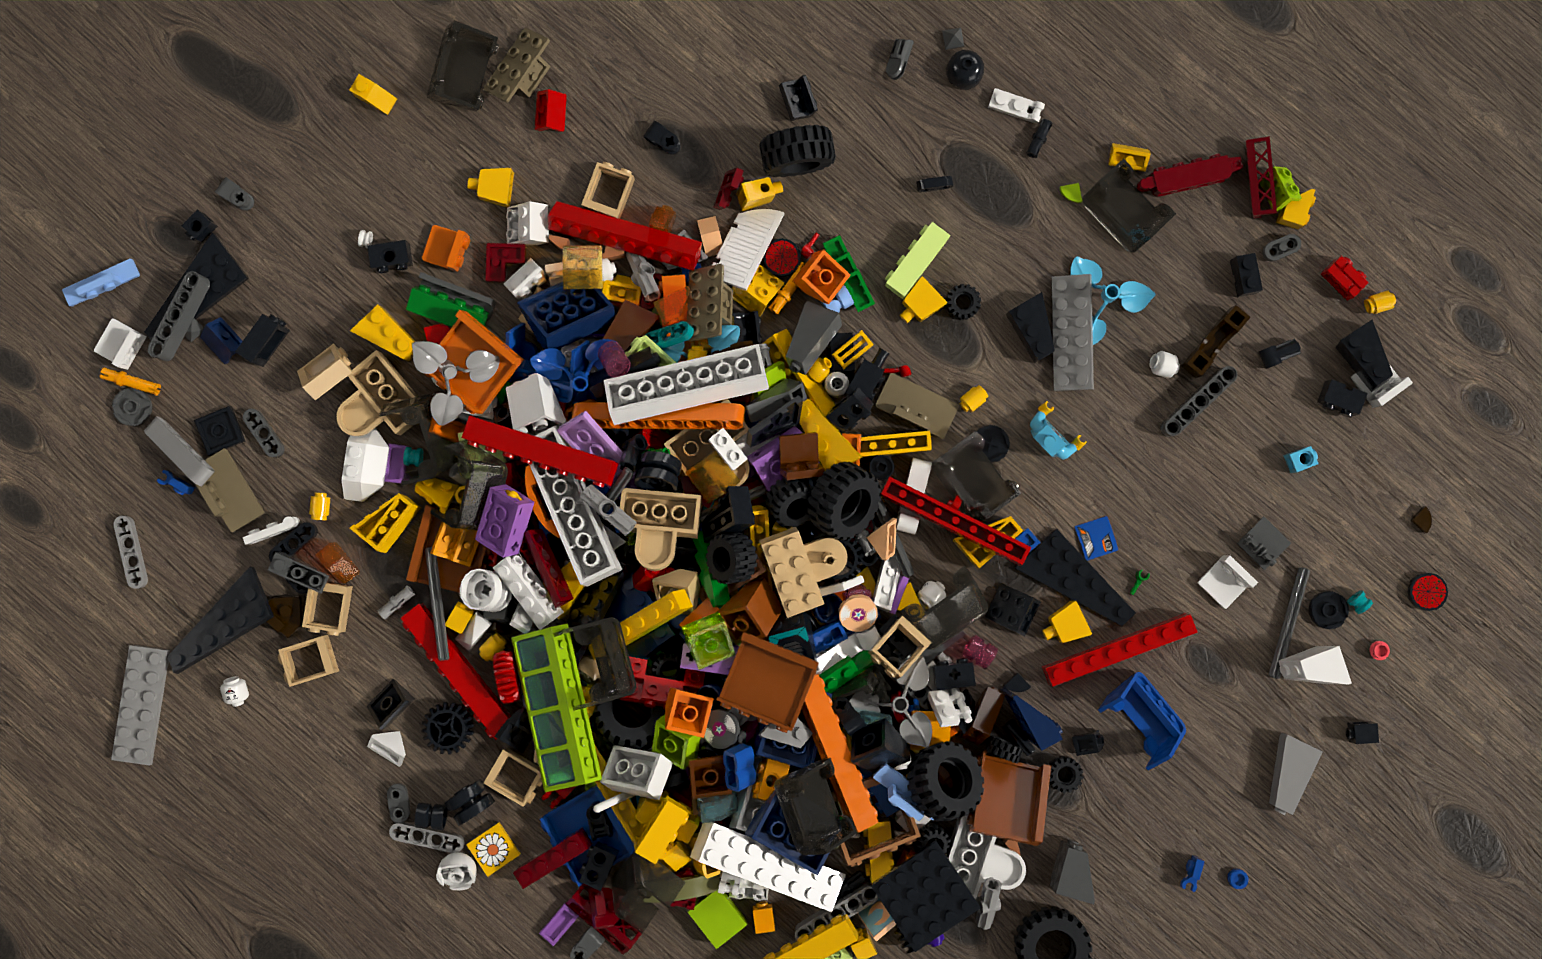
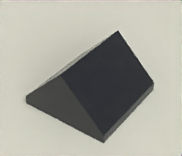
(389, 704)

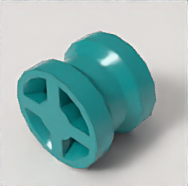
(413, 456)
(1360, 602)

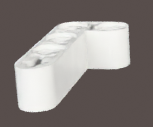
(917, 479)
(853, 645)

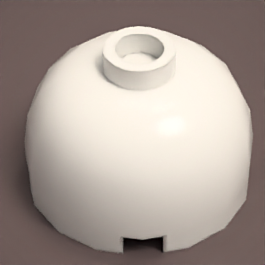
(457, 871)

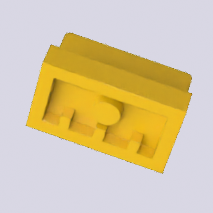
(760, 291)

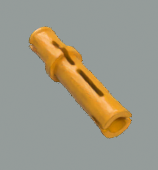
(785, 294)
(121, 378)

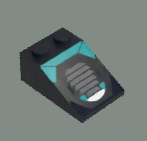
(794, 634)

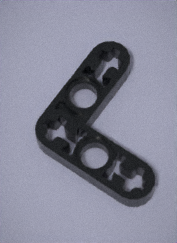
(285, 542)

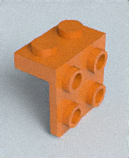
(446, 248)

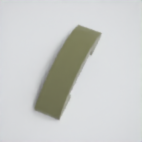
(694, 887)

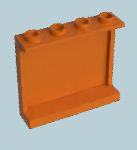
(461, 340)

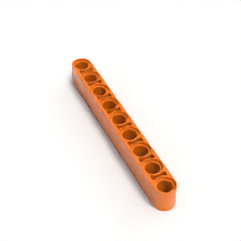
(699, 417)

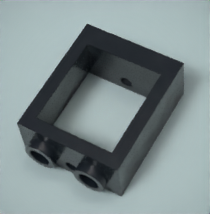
(263, 339)

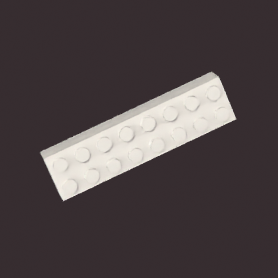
(685, 384)
(576, 521)
(754, 862)

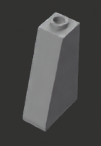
(1292, 772)

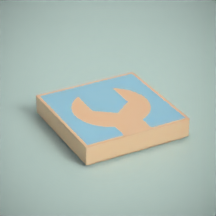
(877, 919)

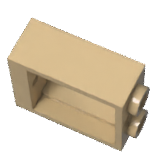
(608, 169)
(324, 371)
(311, 605)
(913, 634)
(327, 656)
(506, 791)

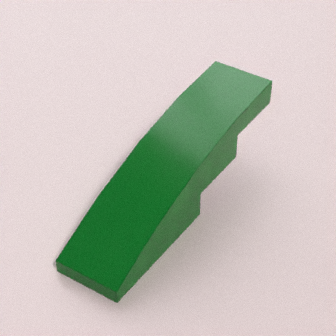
(855, 283)
(716, 592)

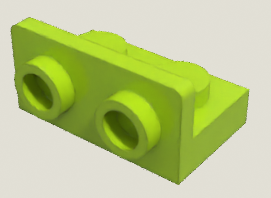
(1284, 187)

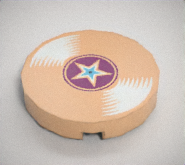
(858, 613)

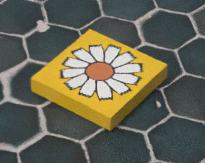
(493, 849)

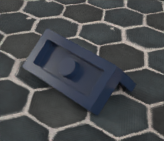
(221, 339)

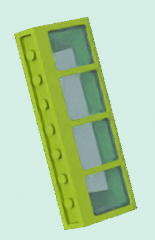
(550, 692)

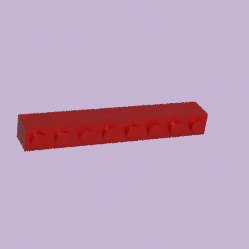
(624, 235)
(539, 450)
(955, 521)
(1119, 649)
(458, 671)

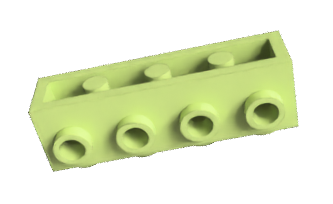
(917, 260)

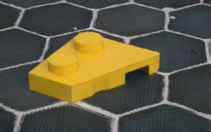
(437, 492)

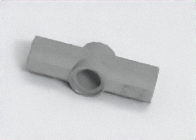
(643, 276)
(599, 501)
(989, 903)

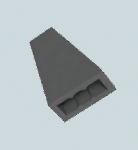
(811, 337)

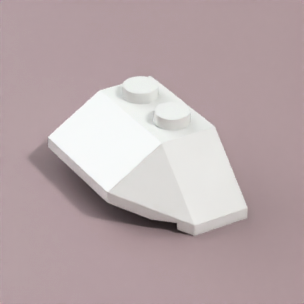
(364, 466)

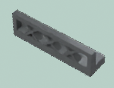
(458, 292)

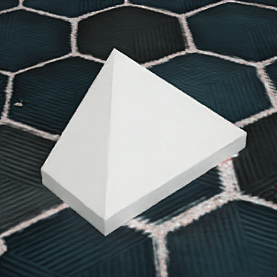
(473, 631)
(389, 746)

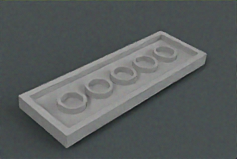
(1072, 332)
(140, 705)

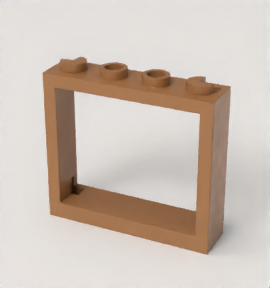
(889, 845)

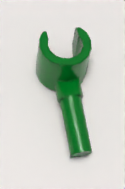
(1139, 580)

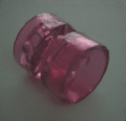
(614, 359)
(981, 652)

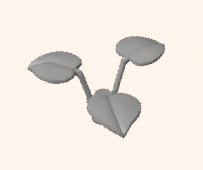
(432, 356)
(915, 729)

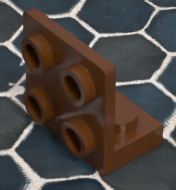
(799, 456)

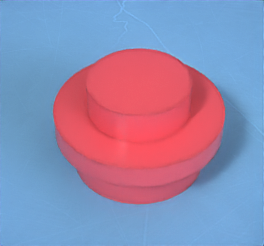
(1379, 650)

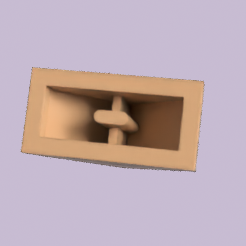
(710, 235)
(884, 539)

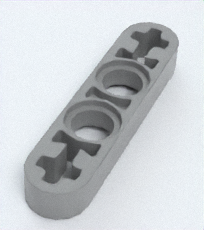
(126, 553)
(427, 837)

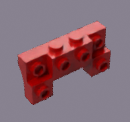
(654, 690)

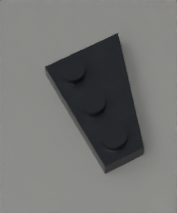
(776, 423)

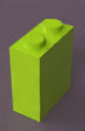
(717, 917)

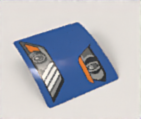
(1096, 538)

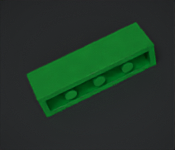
(441, 307)

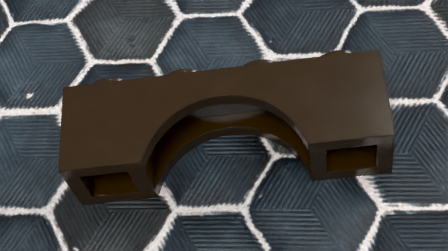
(1215, 340)

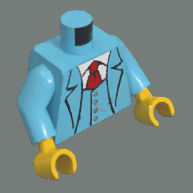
(1050, 438)

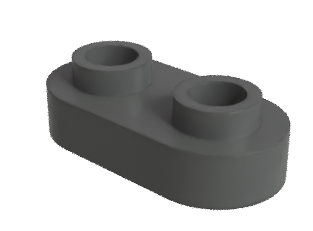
(1280, 247)
(398, 803)

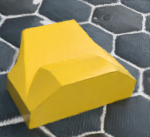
(622, 289)

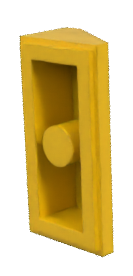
(1136, 157)

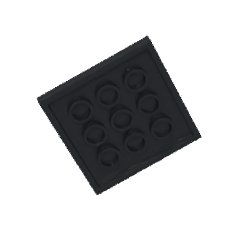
(925, 896)

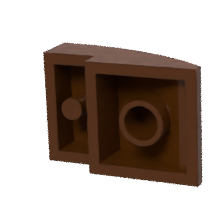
(706, 779)

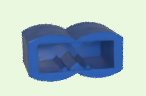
(739, 767)

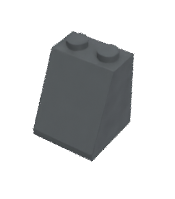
(1072, 873)

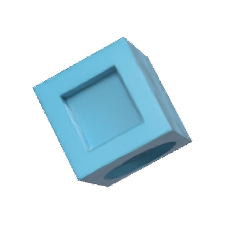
(1293, 459)

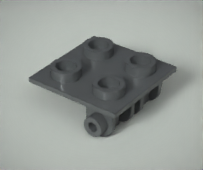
(1264, 543)

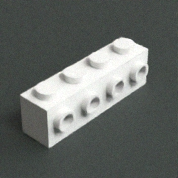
(527, 590)

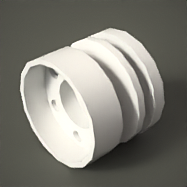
(484, 591)

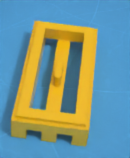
(840, 359)

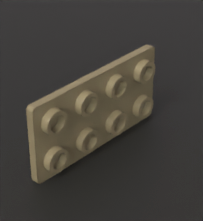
(520, 68)
(709, 302)
(917, 405)
(229, 493)

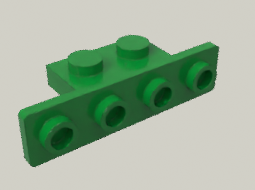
(845, 670)

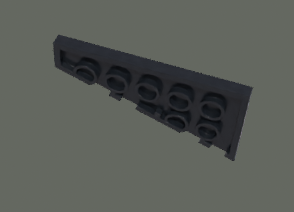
(221, 270)
(1069, 573)
(231, 617)

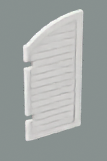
(747, 245)

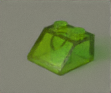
(708, 640)

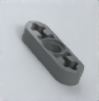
(255, 431)

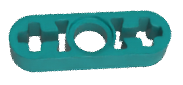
(675, 337)

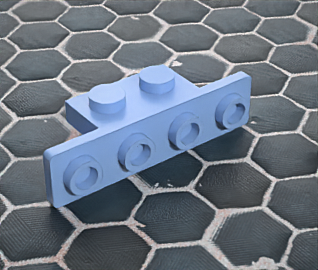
(101, 282)
(897, 790)

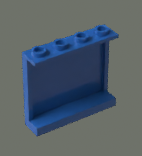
(571, 817)

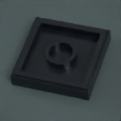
(219, 430)

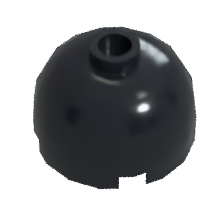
(965, 69)

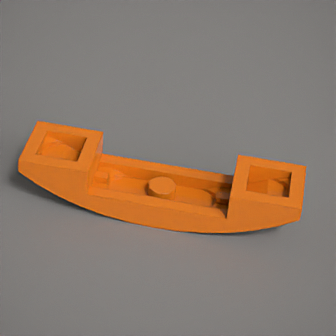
(538, 508)

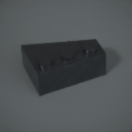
(1033, 327)
(1366, 356)
(731, 515)

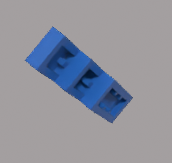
(831, 634)

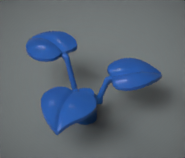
(551, 363)

